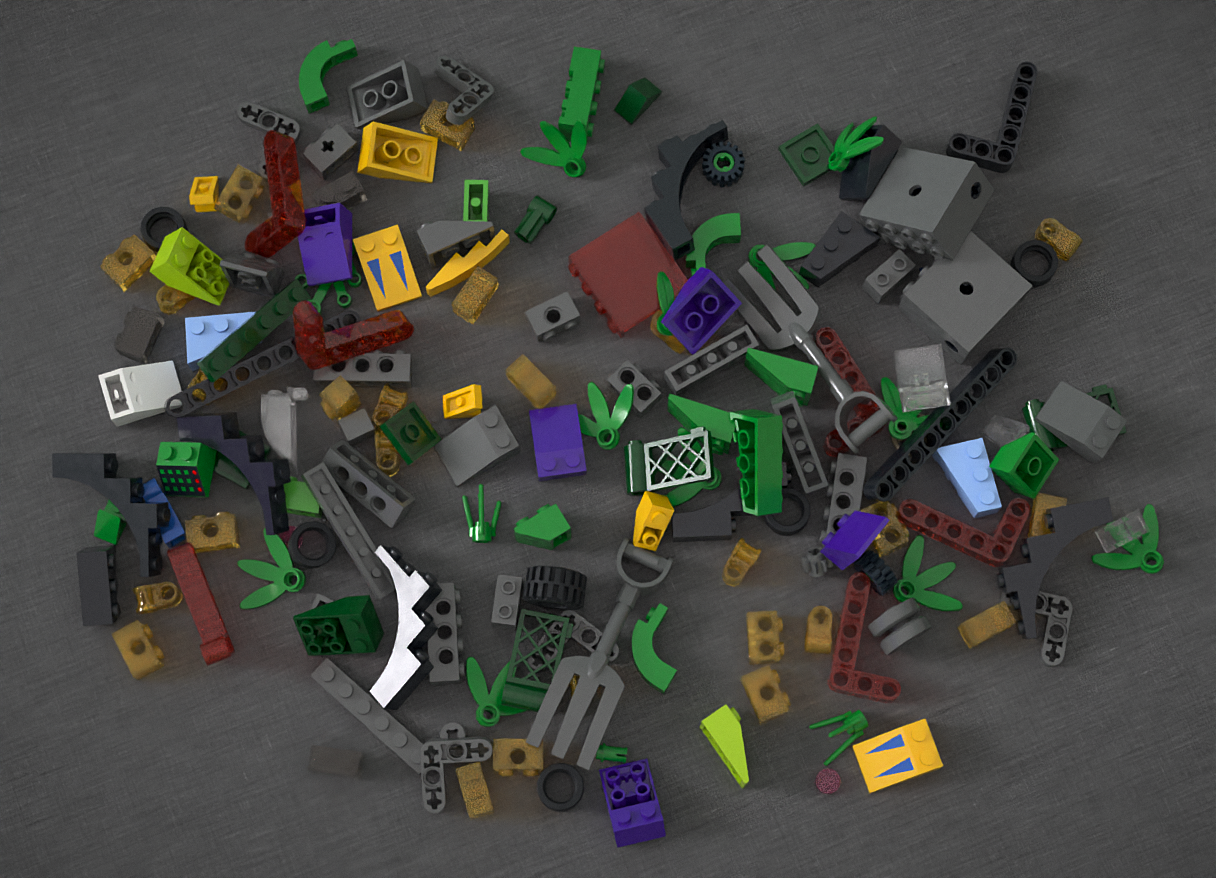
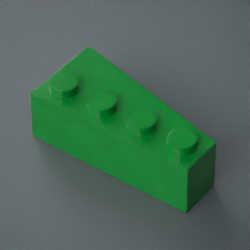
(581, 90)
(759, 460)

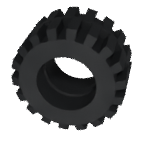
(555, 588)

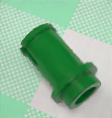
(609, 753)

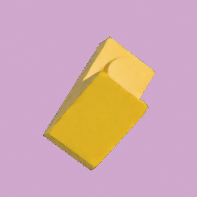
(204, 193)
(463, 402)

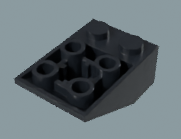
(867, 168)

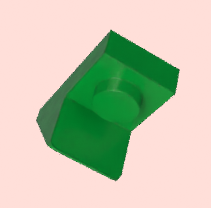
(109, 524)

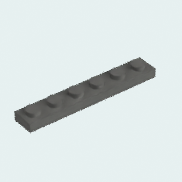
(349, 530)
(370, 714)

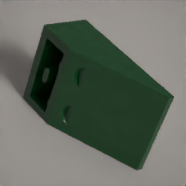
(340, 627)

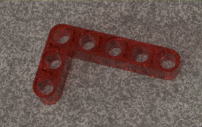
(285, 195)
(324, 349)
(848, 368)
(966, 532)
(201, 603)
(851, 645)

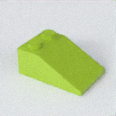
(725, 736)

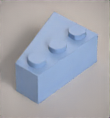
(207, 332)
(969, 472)

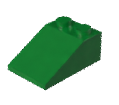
(783, 374)
(696, 415)

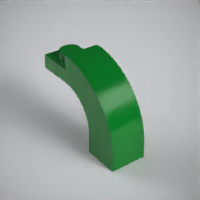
(315, 68)
(713, 232)
(649, 666)

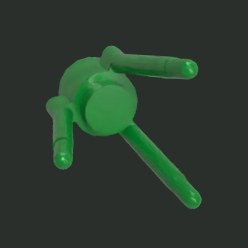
(481, 531)
(852, 723)

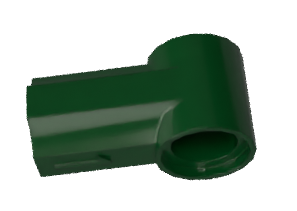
(538, 214)

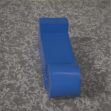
(175, 532)

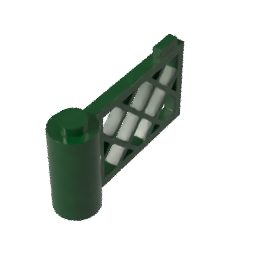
(1053, 443)
(640, 462)
(526, 693)

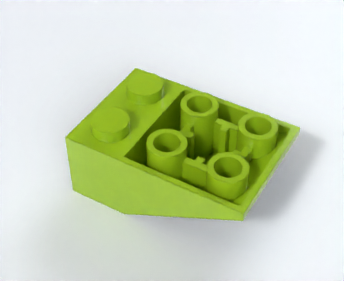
(190, 267)

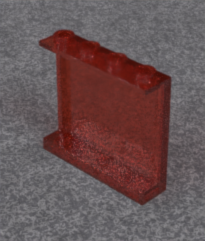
(623, 272)

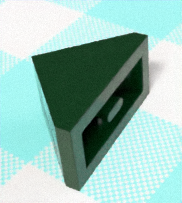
(637, 100)

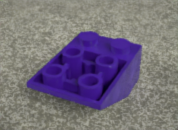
(327, 244)
(632, 803)

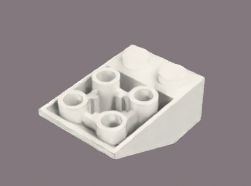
(139, 391)

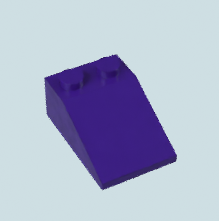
(700, 309)
(557, 442)
(852, 537)

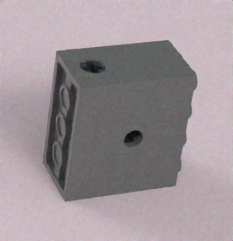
(927, 202)
(964, 297)

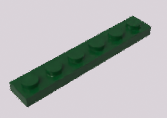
(252, 331)

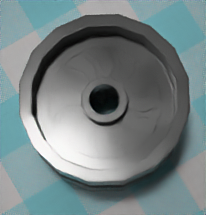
(900, 627)

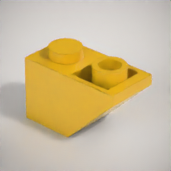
(651, 520)

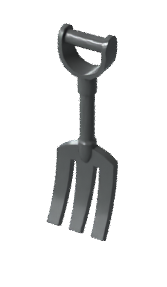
(797, 332)
(594, 670)

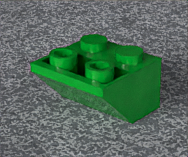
(543, 530)

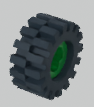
(726, 174)
(879, 573)

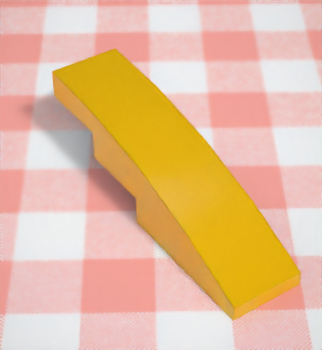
(461, 268)

